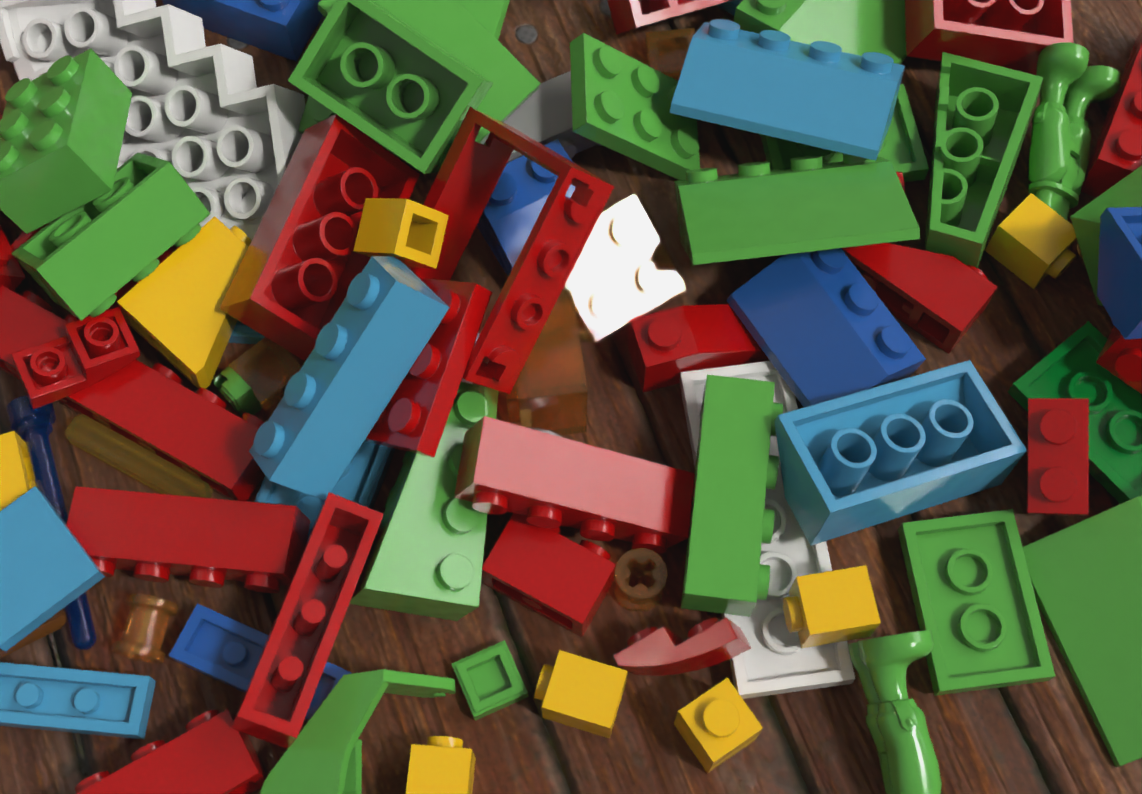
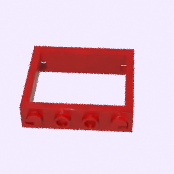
(547, 256)

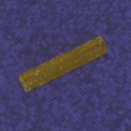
(134, 459)

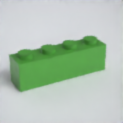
(729, 497)

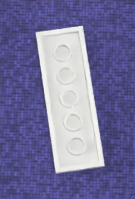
(776, 658)

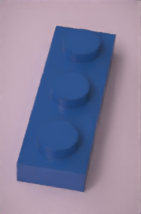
(231, 652)

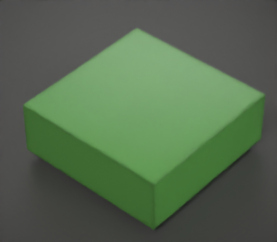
(490, 680)

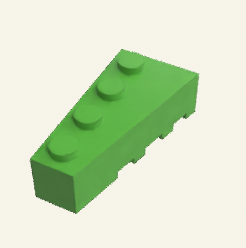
(975, 146)
(428, 541)

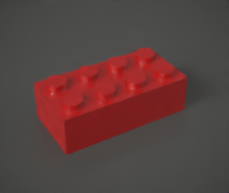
(307, 238)

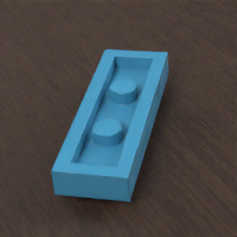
(75, 700)

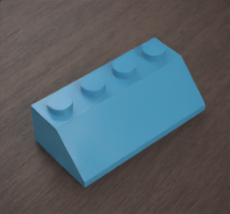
(788, 88)
(348, 378)
(893, 451)

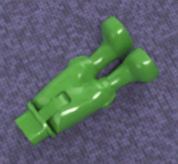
(1058, 125)
(893, 719)

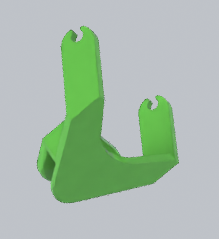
(327, 750)

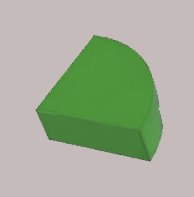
(236, 392)

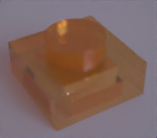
(668, 50)
(266, 370)

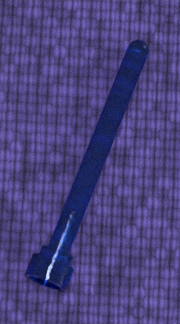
(35, 427)

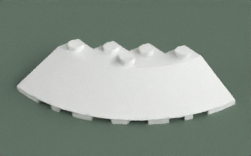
(186, 99)

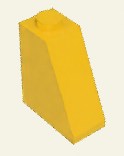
(182, 298)

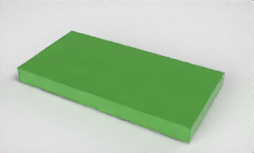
(465, 38)

